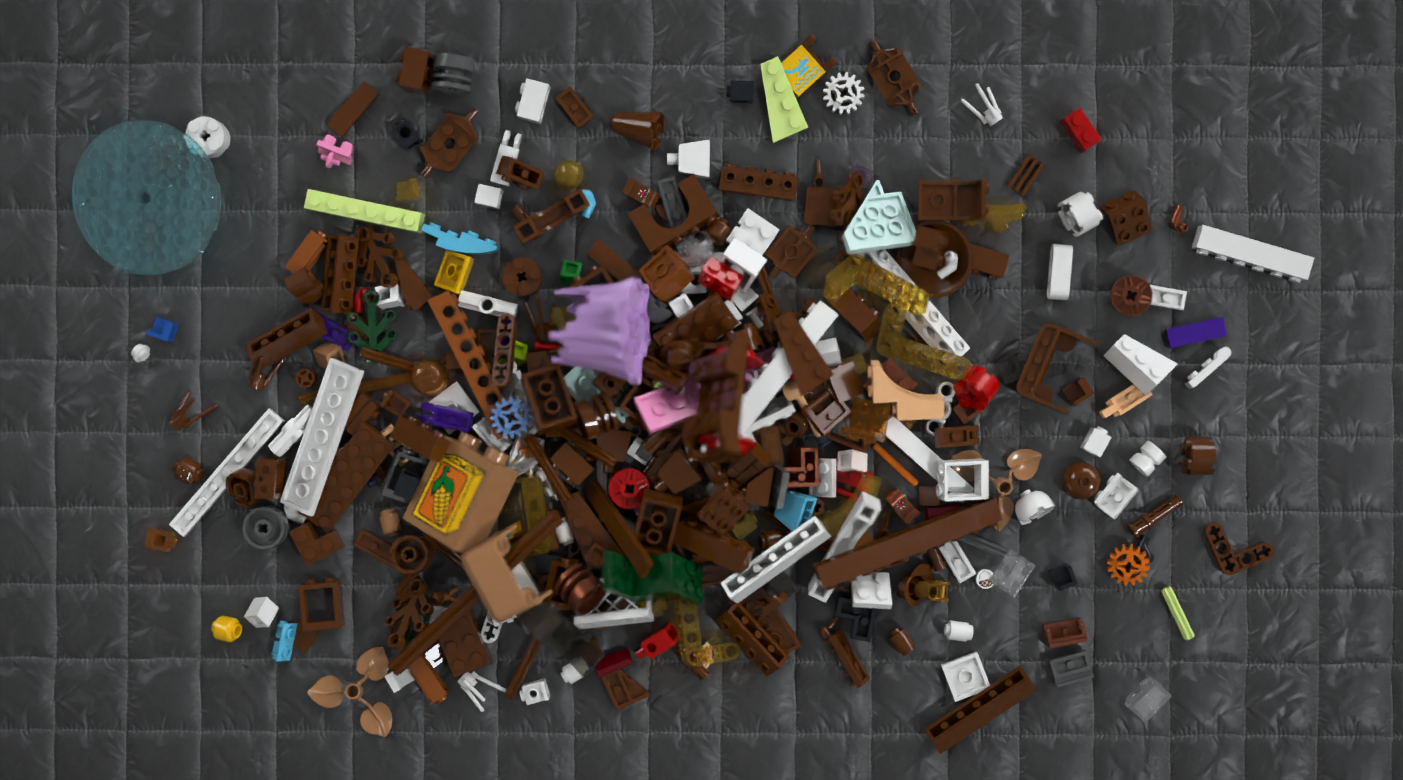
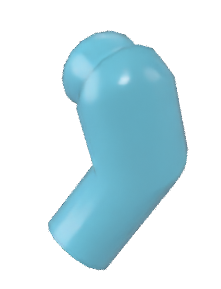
(590, 197)

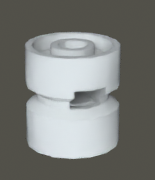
(1145, 460)

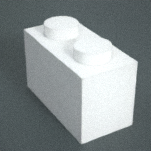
(532, 101)

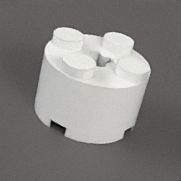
(219, 135)
(1079, 213)

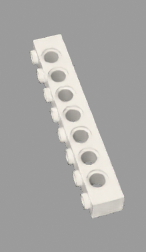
(931, 325)

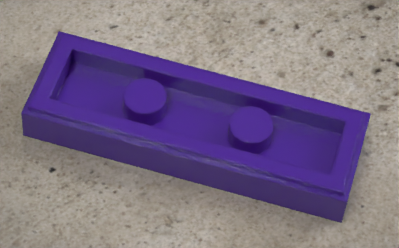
(1195, 332)
(336, 333)

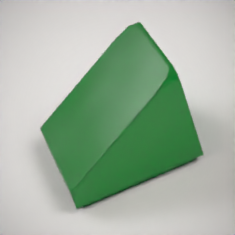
(570, 271)

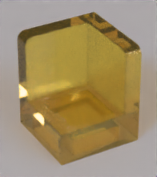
(409, 190)

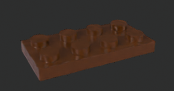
(702, 323)

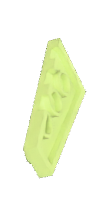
(782, 106)

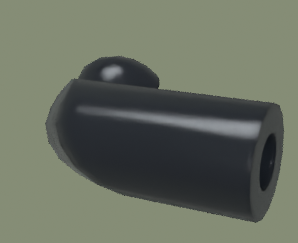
(1143, 543)

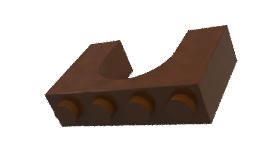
(700, 214)

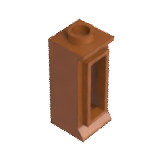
(308, 252)
(429, 680)

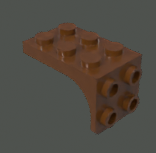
(952, 200)
(726, 502)

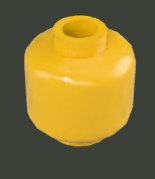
(226, 628)

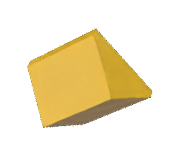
(454, 271)

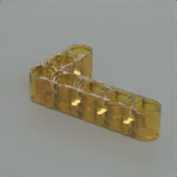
(879, 281)
(916, 349)
(696, 645)

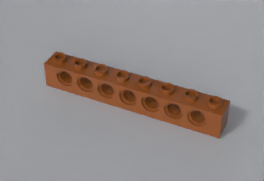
(438, 305)

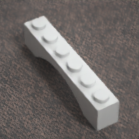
(855, 525)

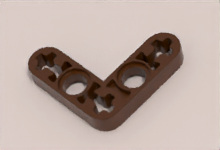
(1234, 558)

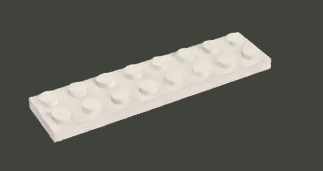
(321, 436)

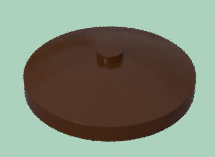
(929, 279)

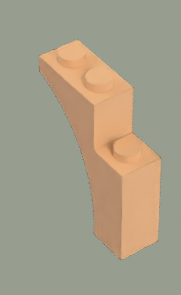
(907, 404)

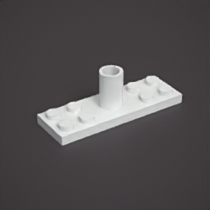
(773, 411)

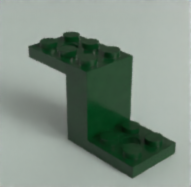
(667, 578)

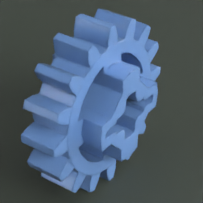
(514, 408)

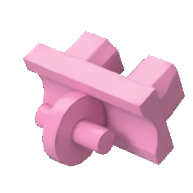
(334, 154)

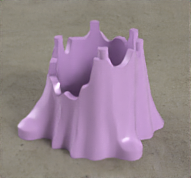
(608, 329)

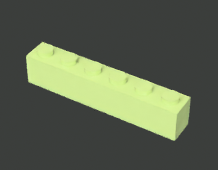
(364, 211)

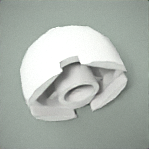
(1032, 506)

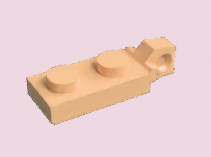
(1124, 401)

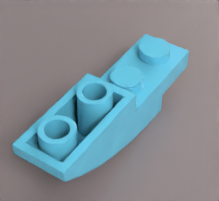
(467, 243)

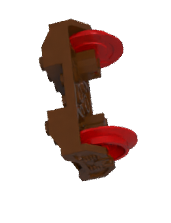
(721, 376)

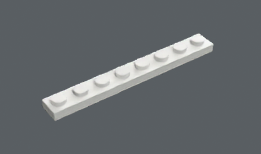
(216, 483)

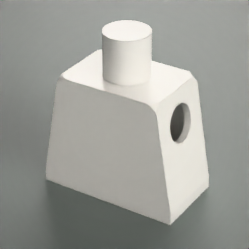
(692, 158)

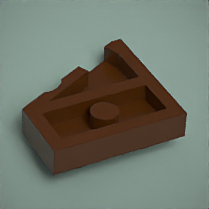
(623, 689)

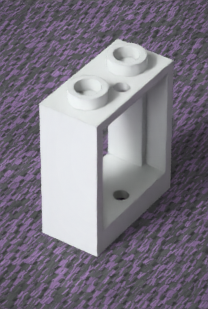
(981, 480)

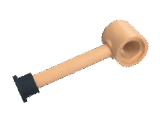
(791, 392)

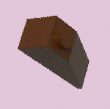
(412, 287)

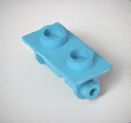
(283, 648)

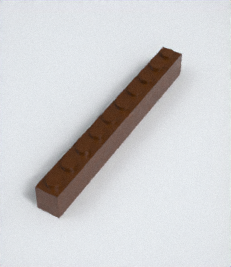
(907, 542)

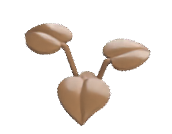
(1023, 466)
(329, 692)

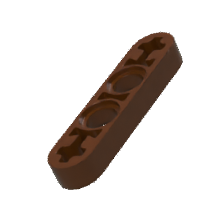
(508, 350)

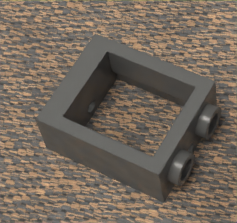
(405, 453)

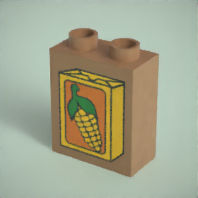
(462, 493)

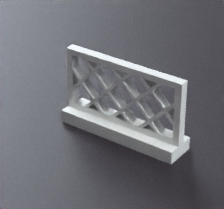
(617, 617)

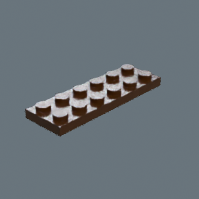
(350, 475)

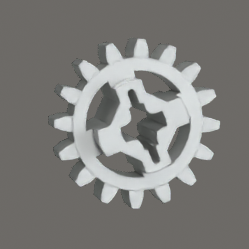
(850, 98)

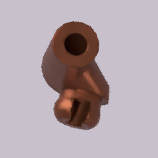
(1176, 221)

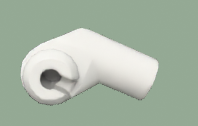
(950, 264)

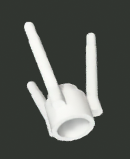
(993, 113)
(468, 682)

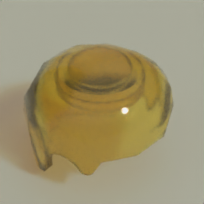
(569, 174)

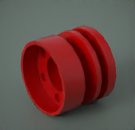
(617, 483)

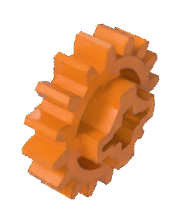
(1136, 565)

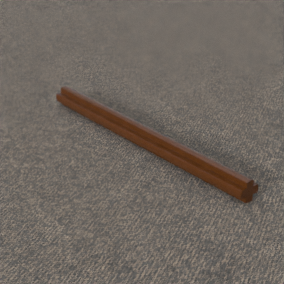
(471, 596)

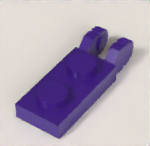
(447, 417)

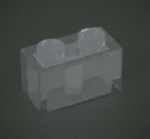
(1012, 573)
(1147, 699)

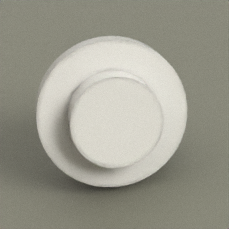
(140, 352)

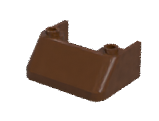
(1047, 341)

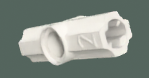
(475, 302)
(291, 432)

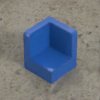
(163, 329)

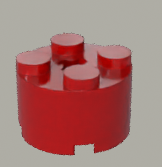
(976, 389)

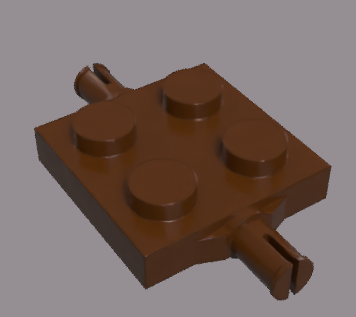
(791, 251)

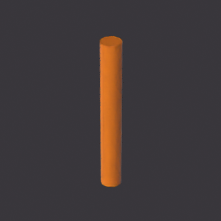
(895, 464)

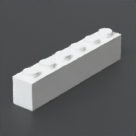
(1252, 253)
(776, 559)

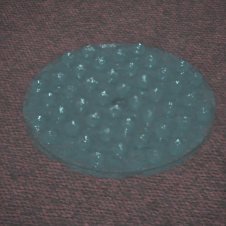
(182, 192)

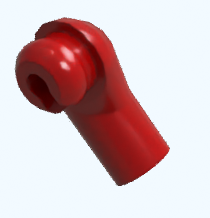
(358, 300)

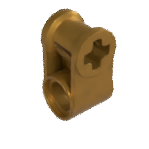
(932, 590)

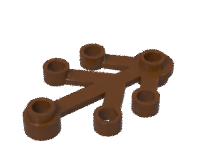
(850, 206)
(366, 237)
(416, 591)

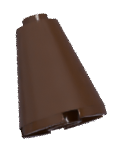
(640, 127)

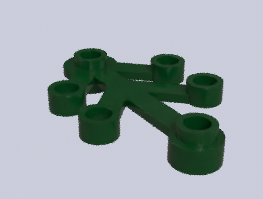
(372, 329)

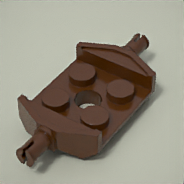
(899, 92)
(454, 128)

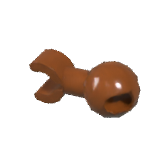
(441, 597)

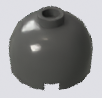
(658, 310)

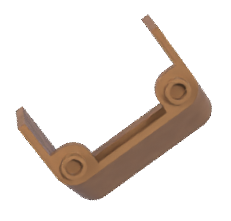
(494, 579)

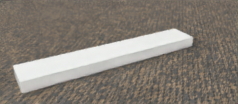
(923, 455)

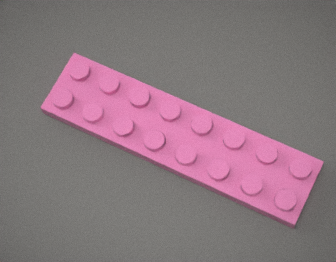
(664, 408)

